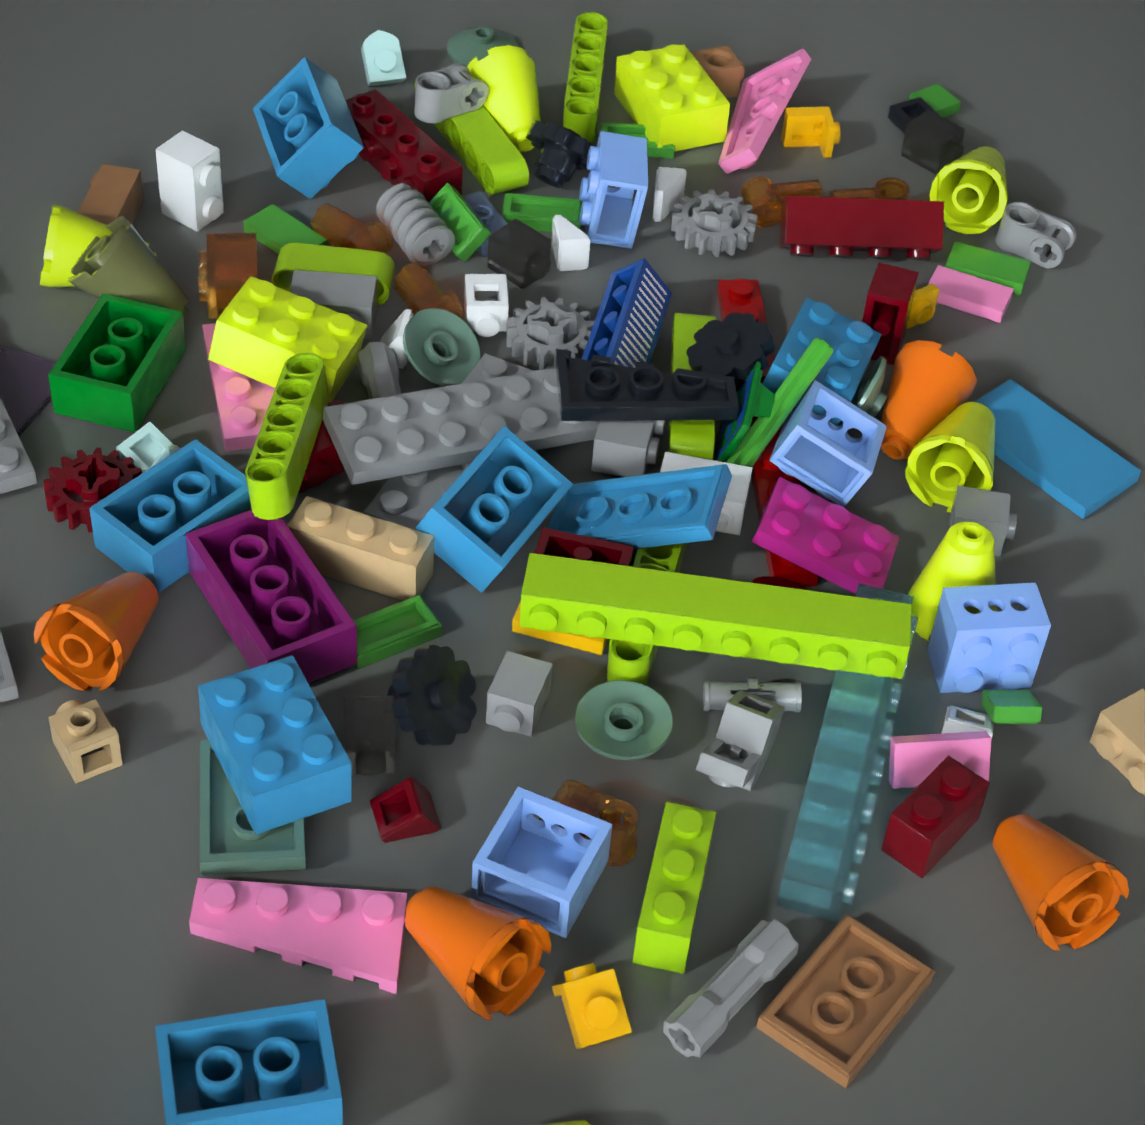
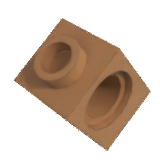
(722, 68)

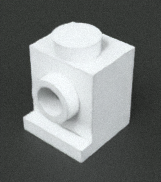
(486, 315)

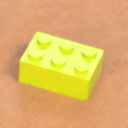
(672, 97)
(271, 325)

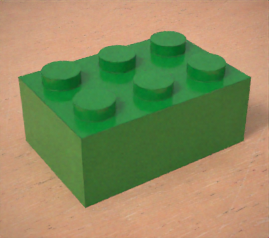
(117, 362)

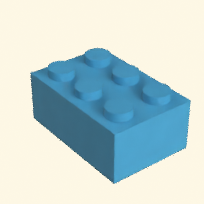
(308, 128)
(852, 351)
(493, 508)
(148, 517)
(275, 744)
(251, 1068)

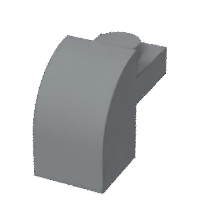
(742, 741)

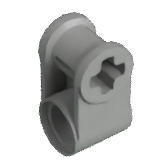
(448, 93)
(1031, 234)

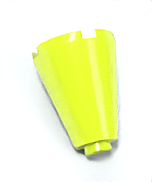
(512, 91)
(972, 191)
(66, 240)
(954, 454)
(960, 560)

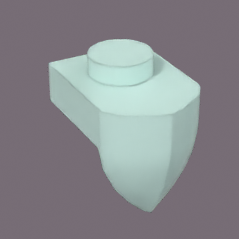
(382, 59)
(146, 447)

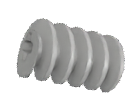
(414, 225)

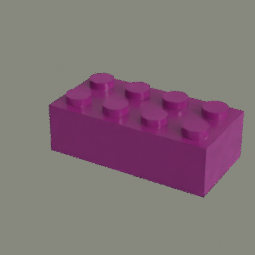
(271, 595)

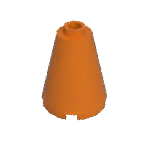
(922, 393)
(96, 631)
(1059, 883)
(479, 948)

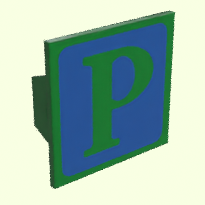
(753, 401)

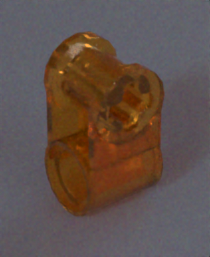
(583, 798)

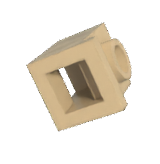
(81, 729)

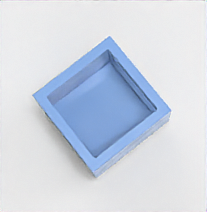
(609, 211)
(825, 453)
(991, 646)
(539, 866)

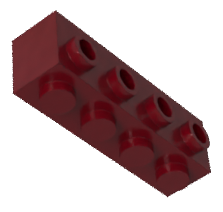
(400, 147)
(861, 225)

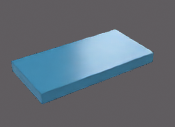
(1055, 451)
(646, 507)

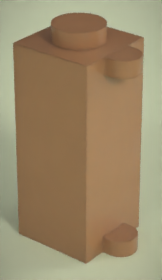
(113, 193)

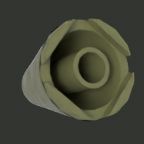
(127, 269)

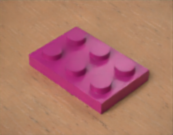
(825, 538)

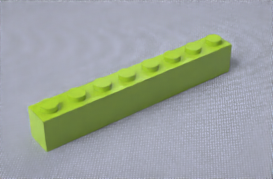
(716, 615)

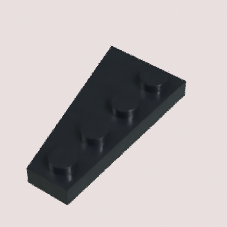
(622, 393)

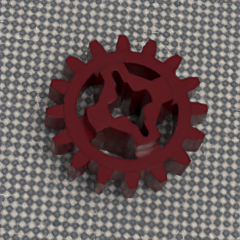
(84, 483)

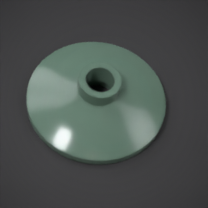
(475, 42)
(448, 336)
(869, 394)
(623, 720)

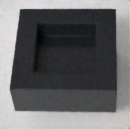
(907, 111)

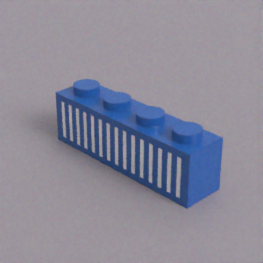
(629, 316)

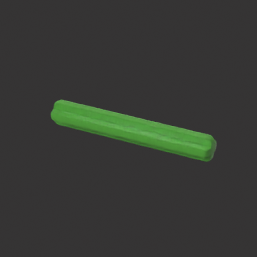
(784, 401)

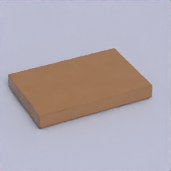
(845, 1000)

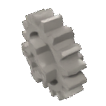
(713, 223)
(545, 328)

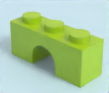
(674, 888)

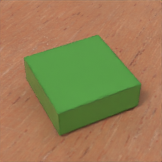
(939, 99)
(1011, 706)

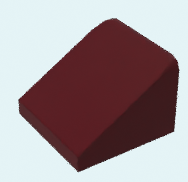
(405, 811)

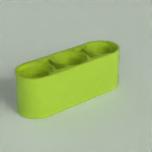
(334, 260)

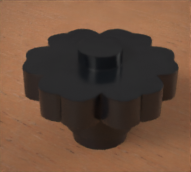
(560, 152)
(731, 347)
(433, 695)

